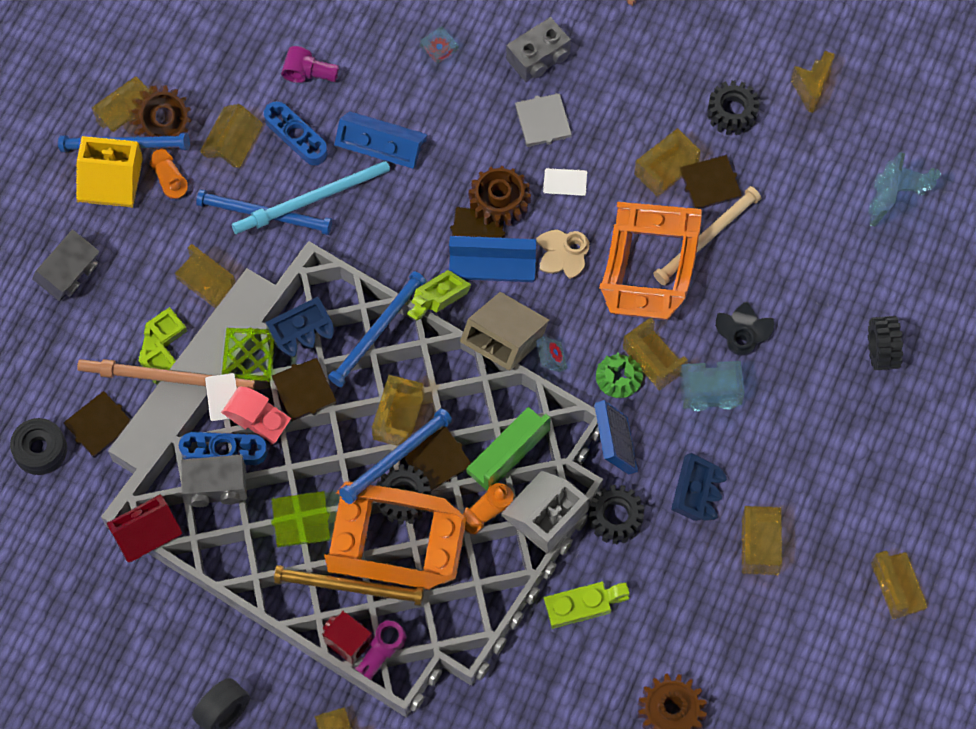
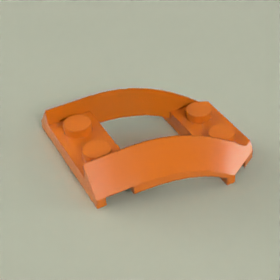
(657, 221)
(352, 528)

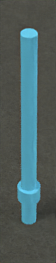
(262, 217)

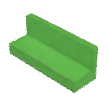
(509, 448)

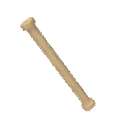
(751, 196)

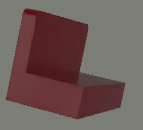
(144, 528)

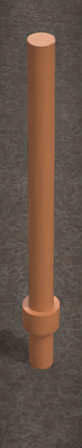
(109, 369)

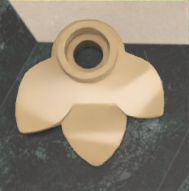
(560, 255)

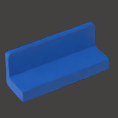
(379, 139)
(493, 258)

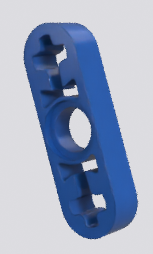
(293, 121)
(245, 440)

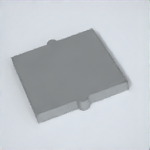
(543, 120)

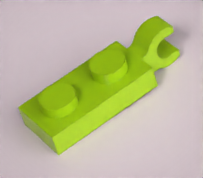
(438, 294)
(583, 603)

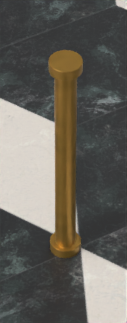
(348, 585)

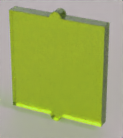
(300, 519)

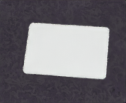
(565, 181)
(219, 391)

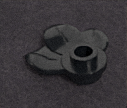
(744, 326)

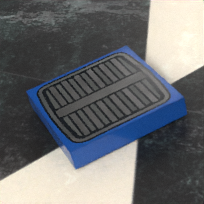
(615, 437)

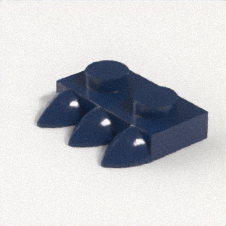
(300, 325)
(696, 488)

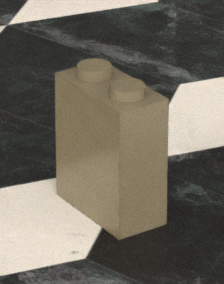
(504, 330)

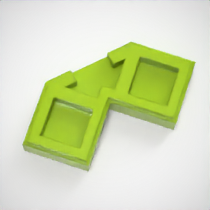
(157, 335)

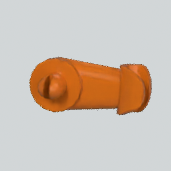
(170, 178)
(488, 506)

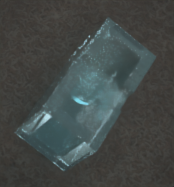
(712, 386)

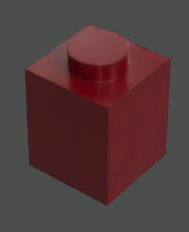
(346, 637)

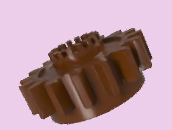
(173, 108)
(499, 209)
(672, 693)

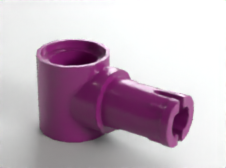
(301, 65)
(380, 650)

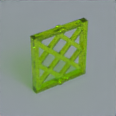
(239, 344)

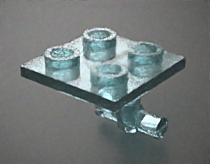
(896, 179)

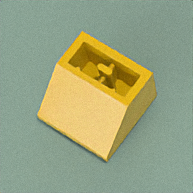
(108, 171)

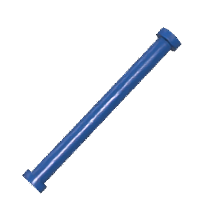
(181, 141)
(247, 208)
(338, 376)
(349, 493)

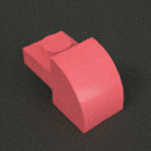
(254, 412)

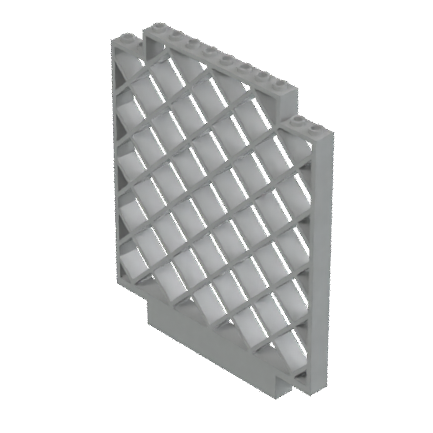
(176, 409)

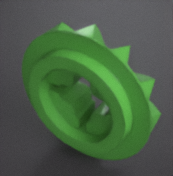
(624, 386)

